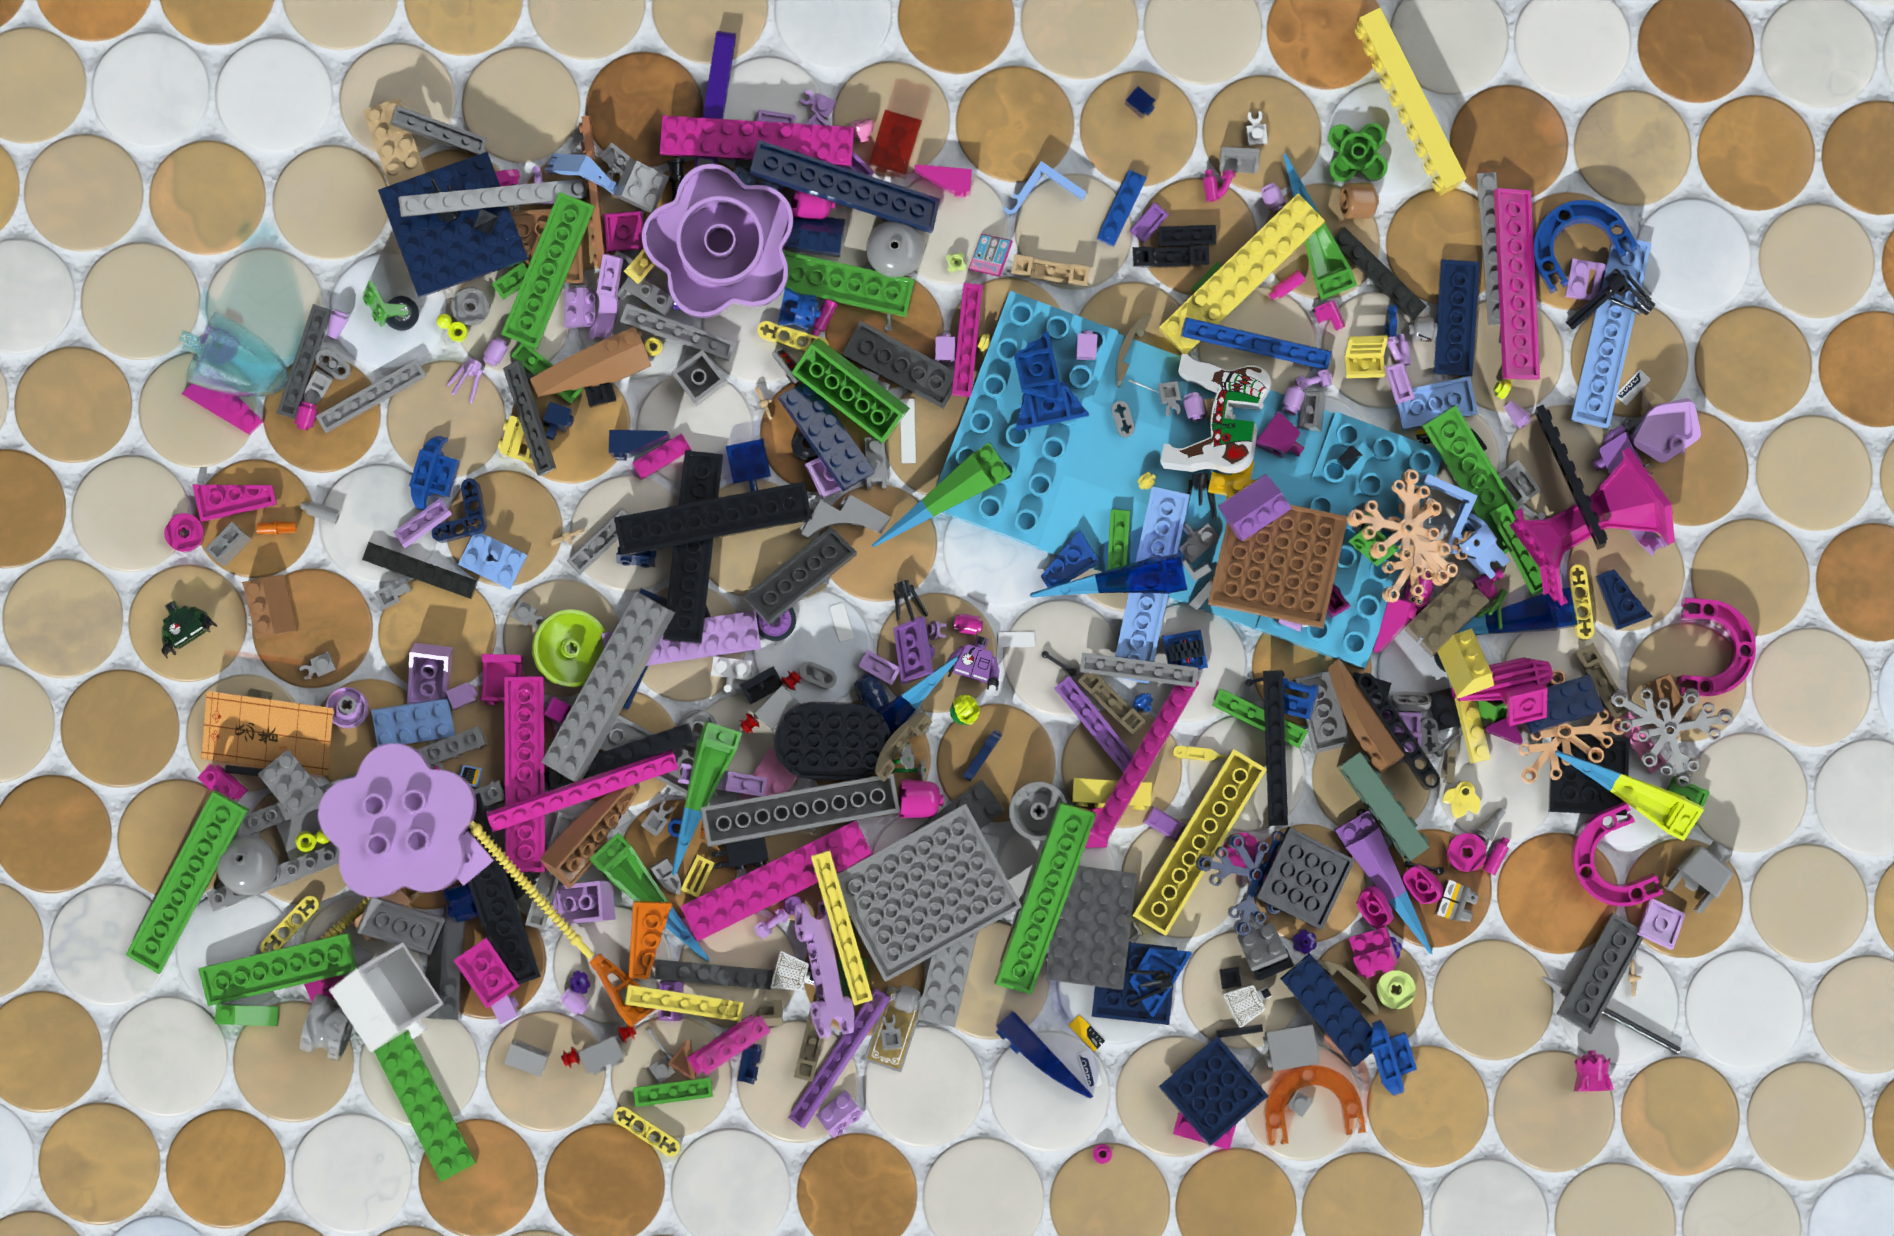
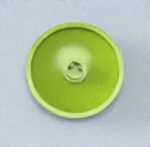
(568, 647)

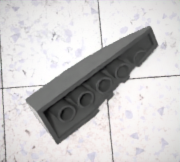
(442, 970)

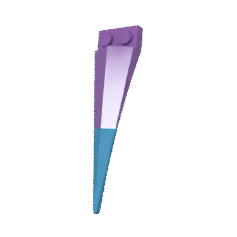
(1367, 846)

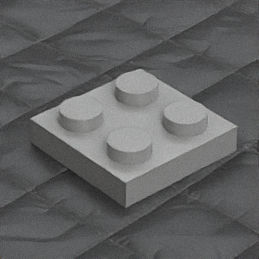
(1262, 947)

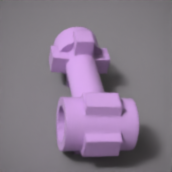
(1323, 378)
(763, 929)

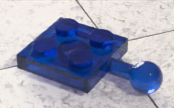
(748, 462)

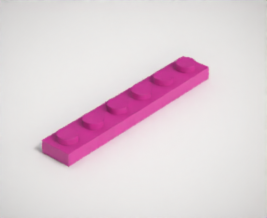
(967, 340)

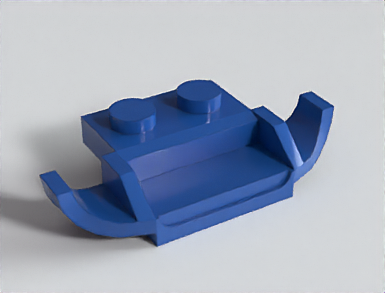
(432, 472)
(1392, 1057)

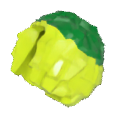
(964, 710)

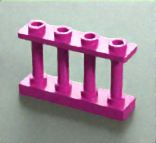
(728, 1044)

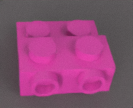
(1373, 952)

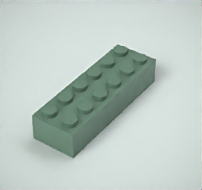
(1383, 807)

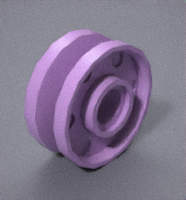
(348, 720)

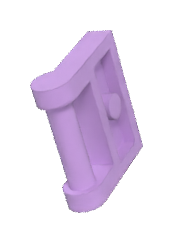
(1579, 277)

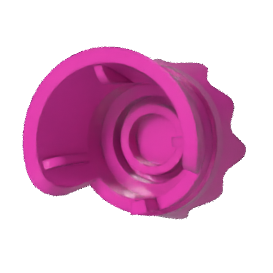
(1592, 1073)

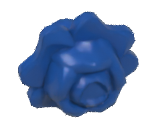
(1143, 702)

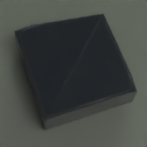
(486, 222)
(1349, 457)

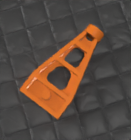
(629, 1013)

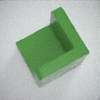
(1492, 710)

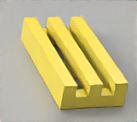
(690, 891)

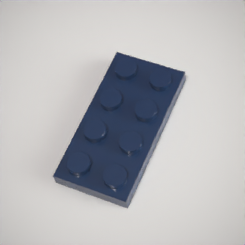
(1568, 703)

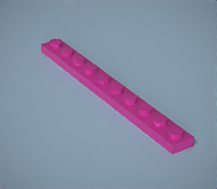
(1142, 761)
(582, 790)

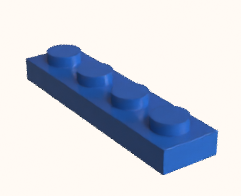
(1121, 208)

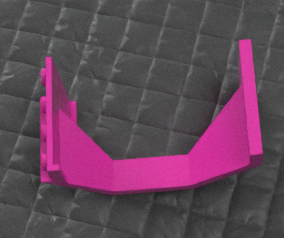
(1623, 501)

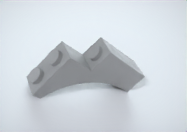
(852, 513)

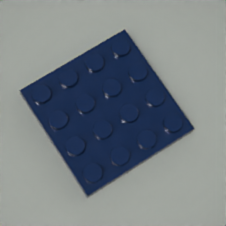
(1115, 1003)
(1213, 1091)

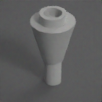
(1488, 829)

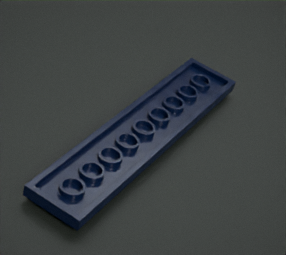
(844, 186)

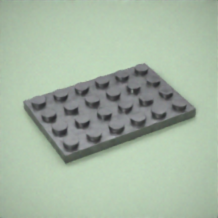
(1093, 929)

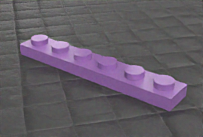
(1095, 723)

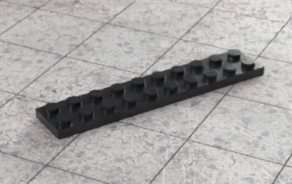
(713, 518)
(692, 561)
(500, 911)

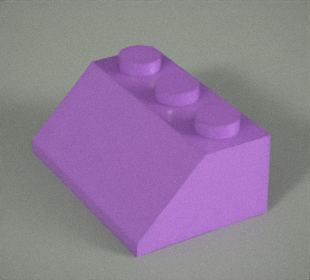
(1254, 507)

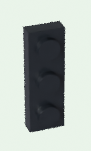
(1186, 235)

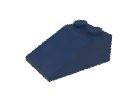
(629, 443)

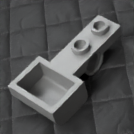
(644, 291)

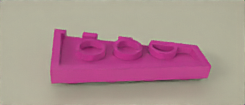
(226, 406)
(228, 500)

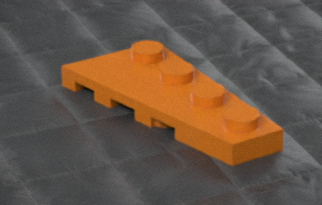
(646, 931)

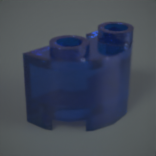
(461, 902)

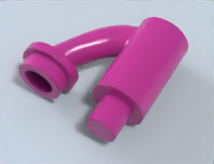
(1211, 189)

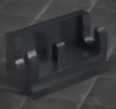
(761, 685)
(1274, 968)

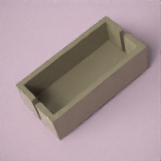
(1446, 615)

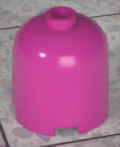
(810, 206)
(919, 799)

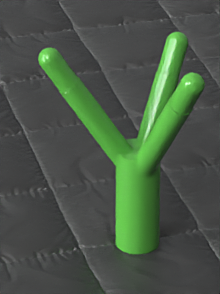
(1497, 604)

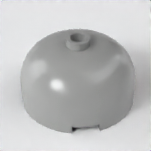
(899, 261)
(252, 873)

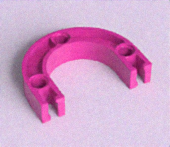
(1740, 634)
(1583, 855)

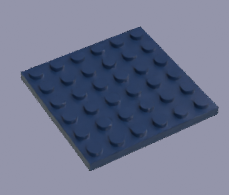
(451, 253)

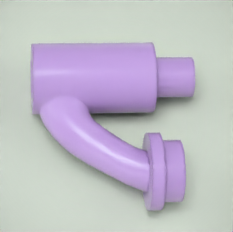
(1399, 349)

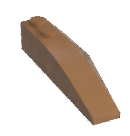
(598, 364)
(1364, 720)
(571, 851)

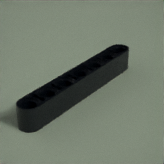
(1407, 737)

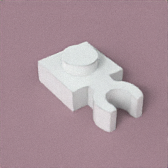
(1256, 132)

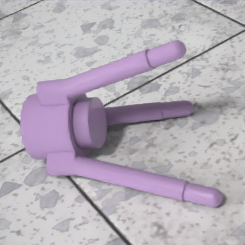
(469, 368)

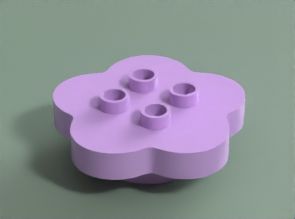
(720, 242)
(398, 823)

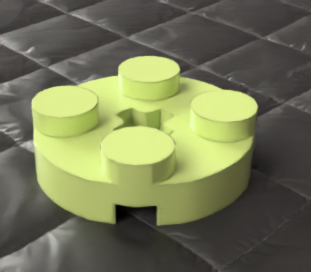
(1396, 978)

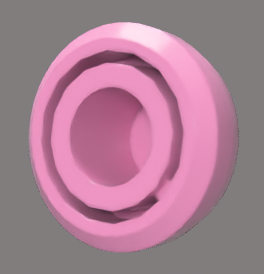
(862, 129)

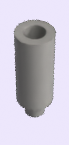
(321, 511)

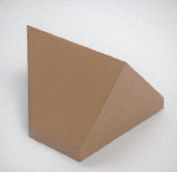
(680, 1061)

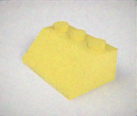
(1465, 664)

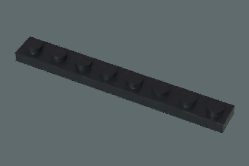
(1575, 484)
(1275, 747)
(628, 754)

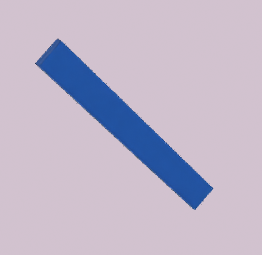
(1256, 343)

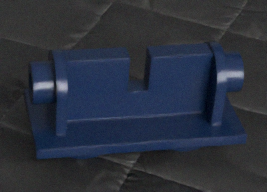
(643, 559)
(748, 1069)

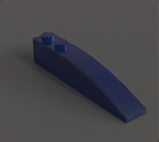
(1033, 1048)

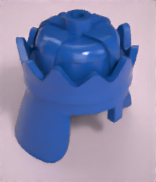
(798, 309)

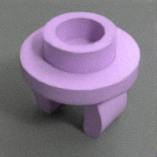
(933, 630)

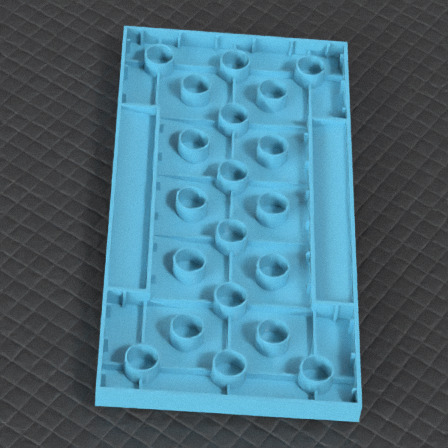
(1082, 468)

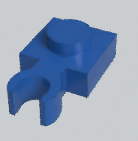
(1390, 327)

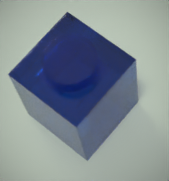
(1140, 102)

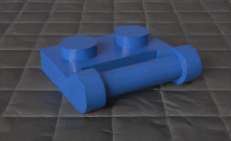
(1296, 705)

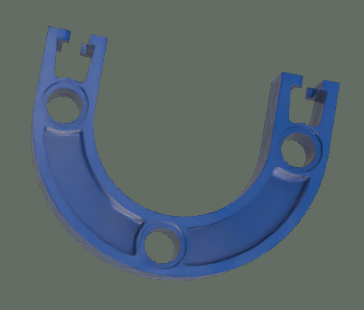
(1580, 212)

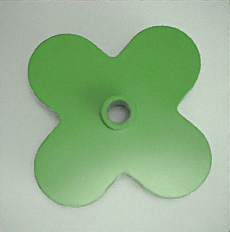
(1367, 142)

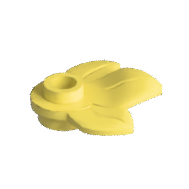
(1462, 802)

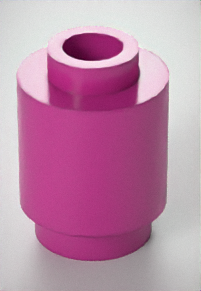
(305, 416)
(968, 624)

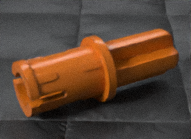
(276, 527)

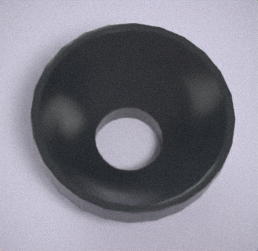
(799, 450)

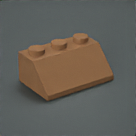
(269, 606)
(1666, 688)

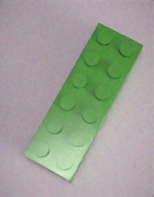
(850, 390)

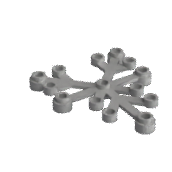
(1649, 716)

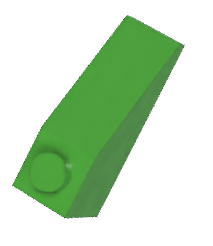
(246, 1015)

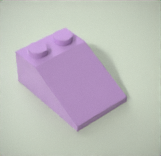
(428, 672)
(585, 902)

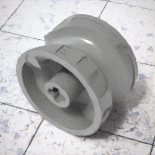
(1024, 805)
(326, 1028)

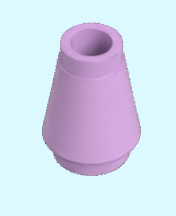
(336, 323)
(1517, 414)

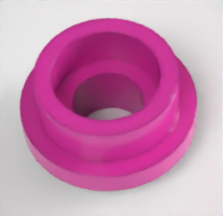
(1107, 1149)

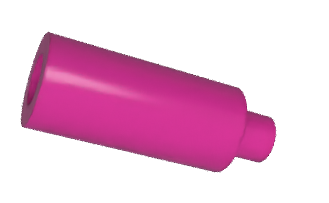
(1287, 285)
(827, 311)
(1496, 856)

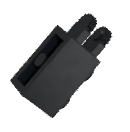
(744, 853)

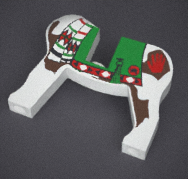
(1231, 440)

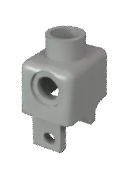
(1703, 871)

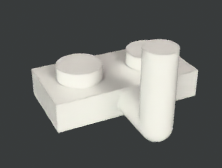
(731, 670)

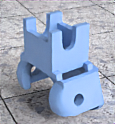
(1484, 550)

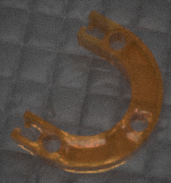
(1293, 1080)

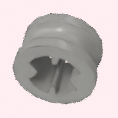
(347, 698)

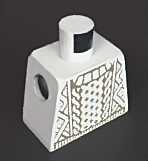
(791, 973)
(1246, 1003)

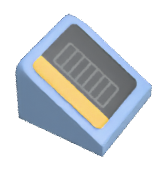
(471, 775)

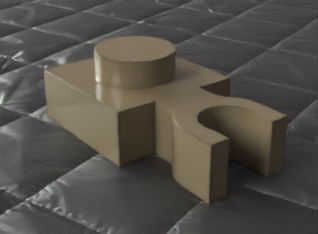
(1448, 771)

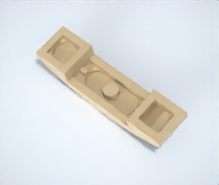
(1050, 271)

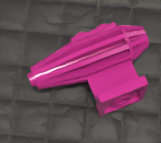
(1520, 686)

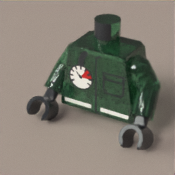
(183, 626)

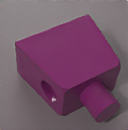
(1280, 437)

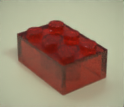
(895, 144)

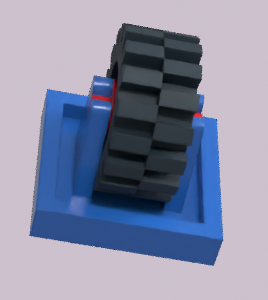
(1185, 649)

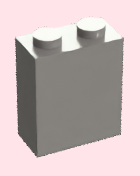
(1291, 1047)

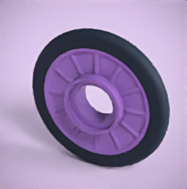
(779, 631)

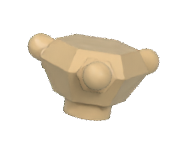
(1649, 400)

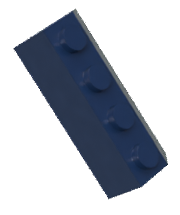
(817, 236)

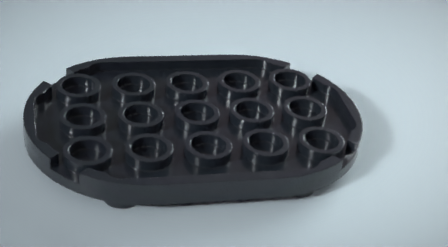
(831, 740)

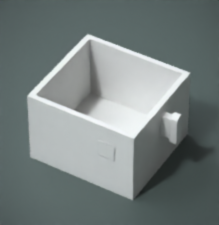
(387, 997)

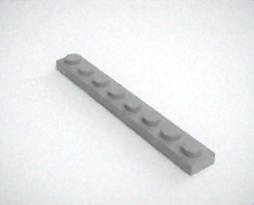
(1486, 185)

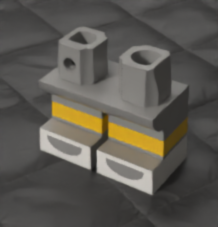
(1461, 895)

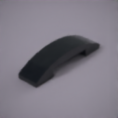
(1170, 257)

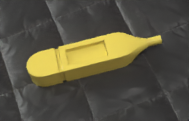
(1196, 753)

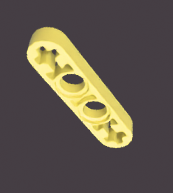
(794, 335)
(1585, 601)
(290, 925)
(645, 1133)

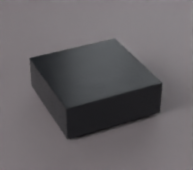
(1230, 977)

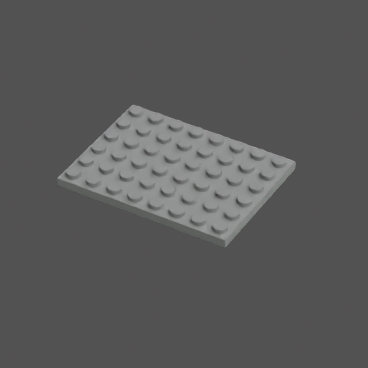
(926, 892)

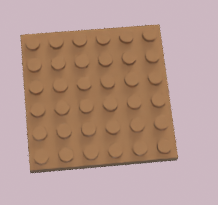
(1282, 568)

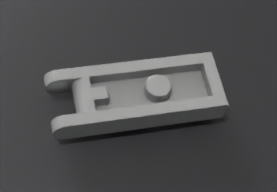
(876, 457)

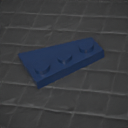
(1620, 601)

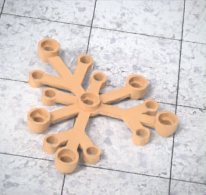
(1420, 548)
(1406, 565)
(1549, 749)

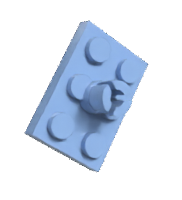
(493, 560)

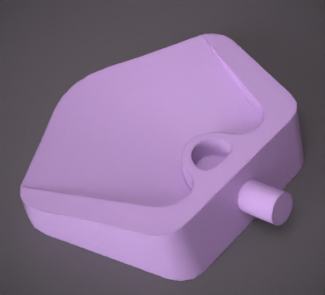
(1668, 429)

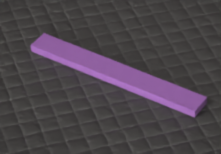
(839, 1059)

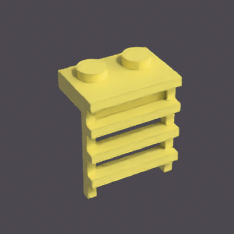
(1365, 356)
(513, 439)

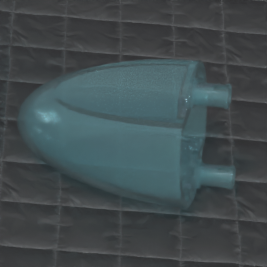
(233, 360)

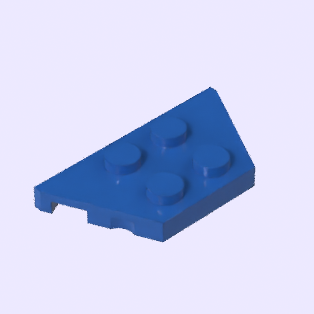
(1038, 369)
(1041, 411)
(1154, 960)

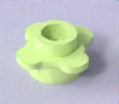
(955, 257)

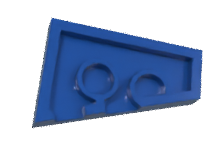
(1071, 562)

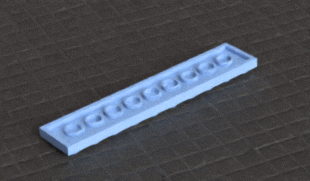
(1609, 341)
(1146, 610)

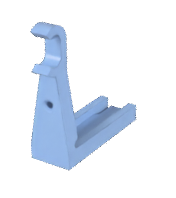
(579, 165)
(1035, 177)
(1464, 509)

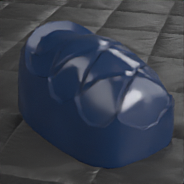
(871, 692)

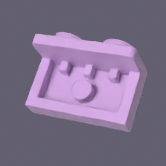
(579, 307)
(839, 1114)

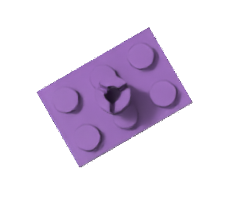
(913, 650)

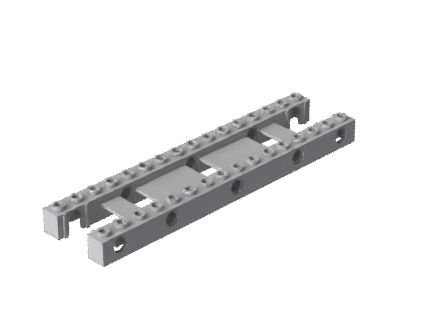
(327, 855)

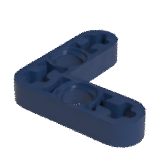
(471, 516)
(982, 755)

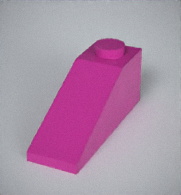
(950, 179)
(1395, 619)

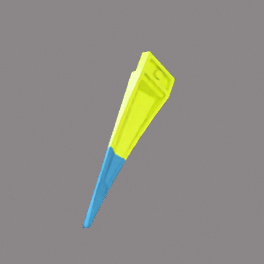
(1662, 807)

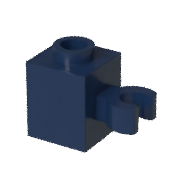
(557, 418)

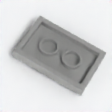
(291, 784)

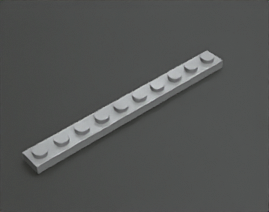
(490, 197)

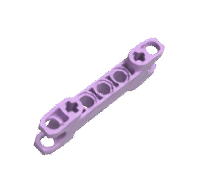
(829, 1001)

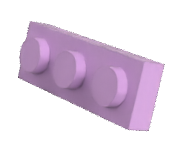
(422, 523)

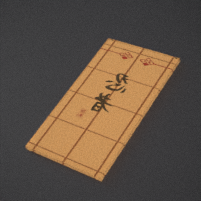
(262, 729)

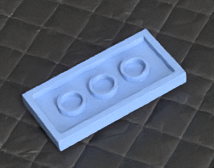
(1436, 398)
(413, 722)

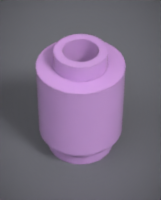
(1273, 197)
(495, 351)
(1293, 400)
(1194, 407)
(574, 1001)

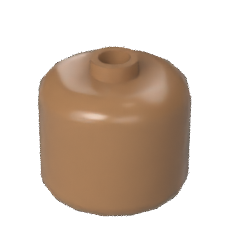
(1358, 200)

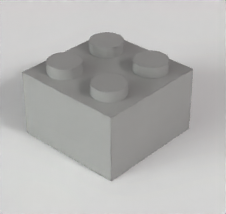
(641, 186)
(699, 377)

